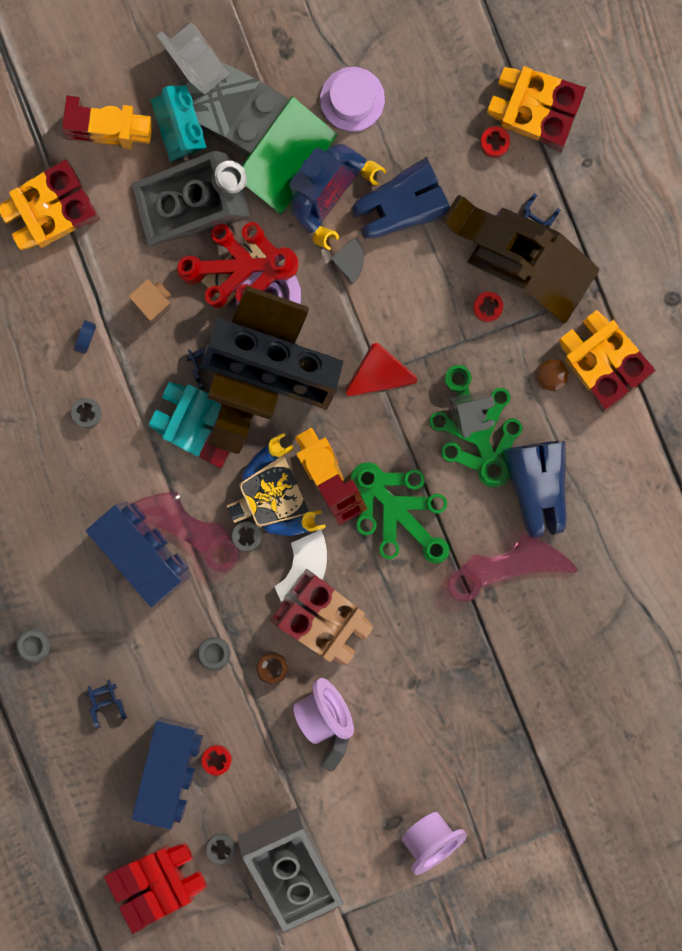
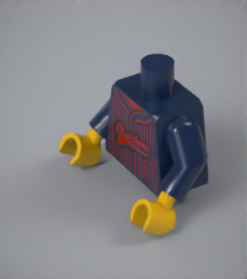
(321, 185)

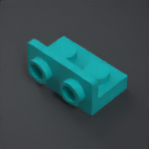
(178, 122)

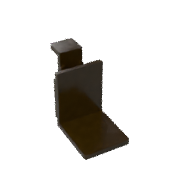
(524, 255)
(242, 400)

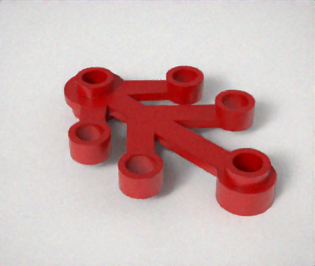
(241, 267)

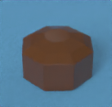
(552, 375)
(272, 668)

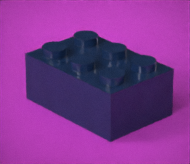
(139, 552)
(167, 773)

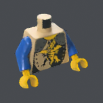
(273, 494)

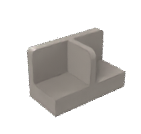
(195, 58)

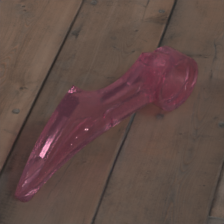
(168, 514)
(524, 558)

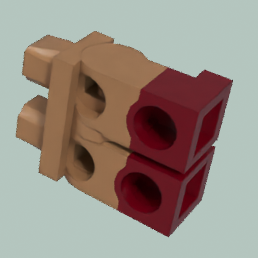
(332, 625)

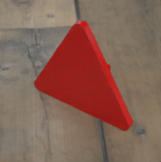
(379, 372)

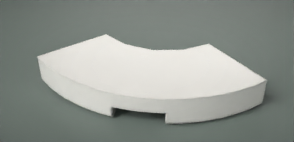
(308, 553)

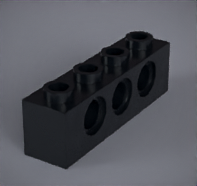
(272, 363)

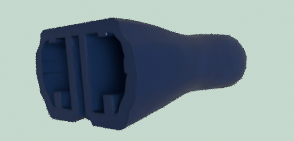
(403, 201)
(539, 485)

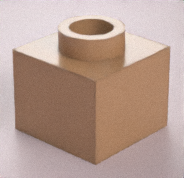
(151, 300)

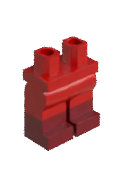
(165, 881)

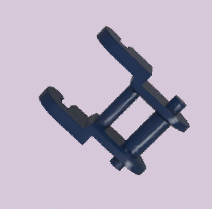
(528, 213)
(192, 356)
(108, 688)

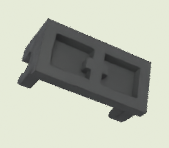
(468, 412)

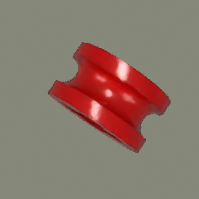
(503, 136)
(480, 301)
(213, 770)

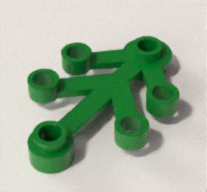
(479, 438)
(396, 509)

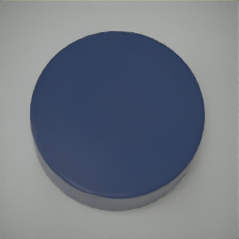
(85, 337)

